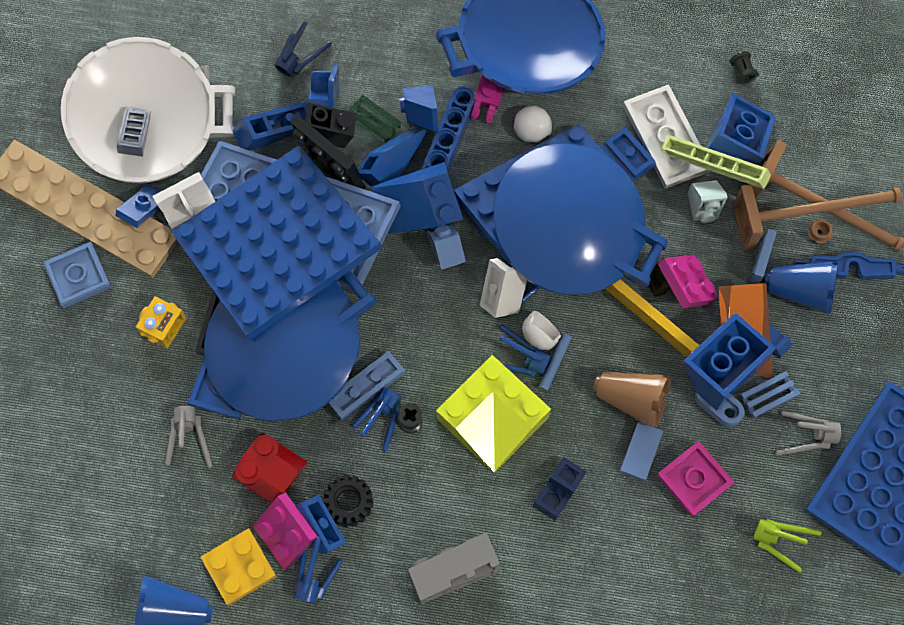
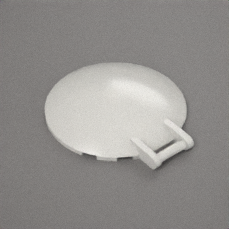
(147, 77)

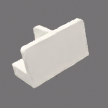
(184, 200)
(502, 289)

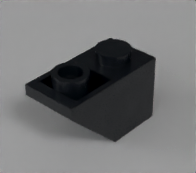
(331, 123)

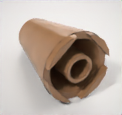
(635, 394)

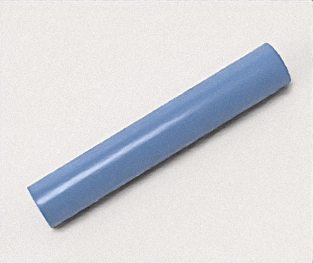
(554, 362)

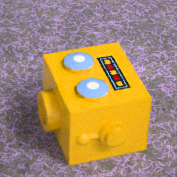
(160, 322)

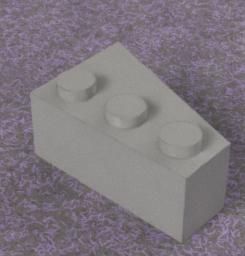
(454, 568)

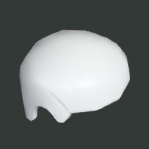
(532, 124)
(540, 331)

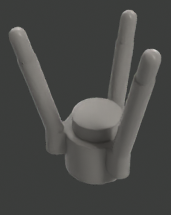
(183, 421)
(824, 431)

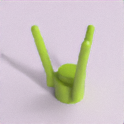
(769, 531)

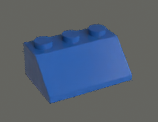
(727, 360)

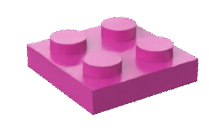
(688, 281)
(695, 479)
(285, 531)

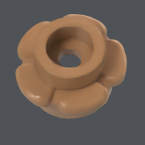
(823, 226)

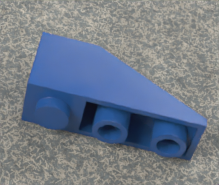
(391, 158)

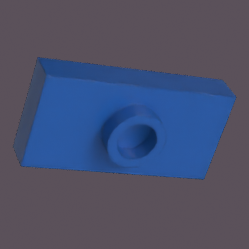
(138, 207)

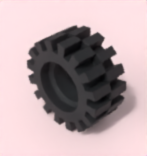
(348, 484)

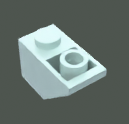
(706, 200)

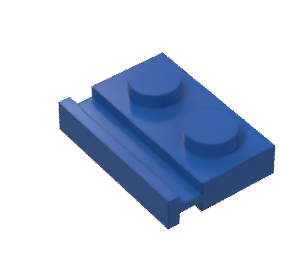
(628, 154)

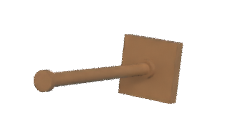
(770, 162)
(749, 218)

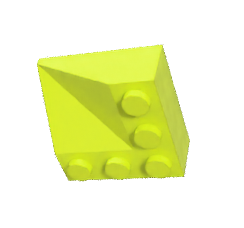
(493, 413)

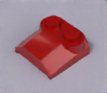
(268, 468)

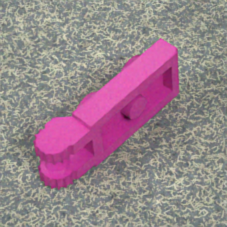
(487, 95)

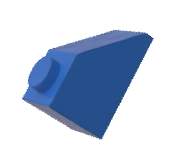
(420, 107)
(322, 524)

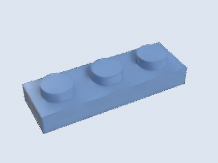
(366, 385)

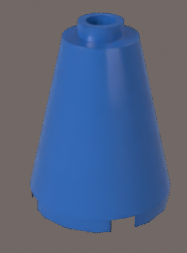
(805, 284)
(169, 605)

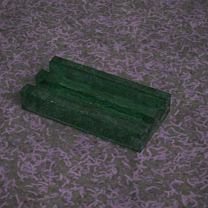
(390, 130)

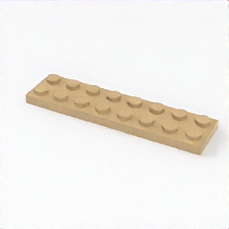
(83, 209)

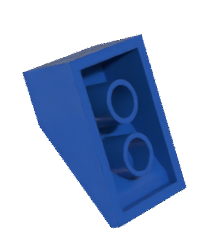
(742, 130)
(424, 198)

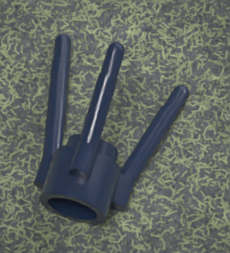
(288, 61)

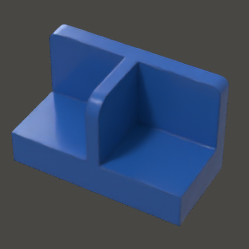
(325, 87)

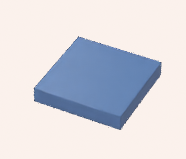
(77, 274)

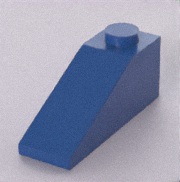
(267, 127)

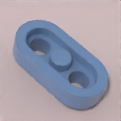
(731, 405)

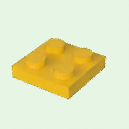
(238, 567)

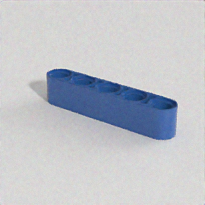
(451, 133)

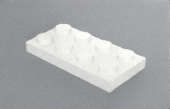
(654, 118)

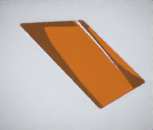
(752, 305)

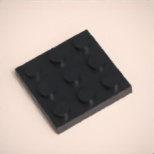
(330, 157)

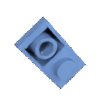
(445, 245)

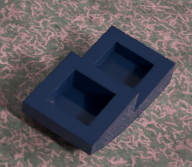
(559, 488)

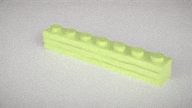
(716, 162)

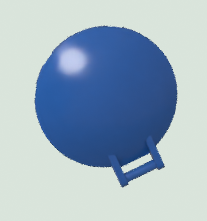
(527, 43)
(573, 221)
(294, 362)

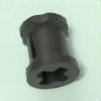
(744, 67)
(411, 410)

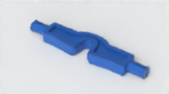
(866, 267)

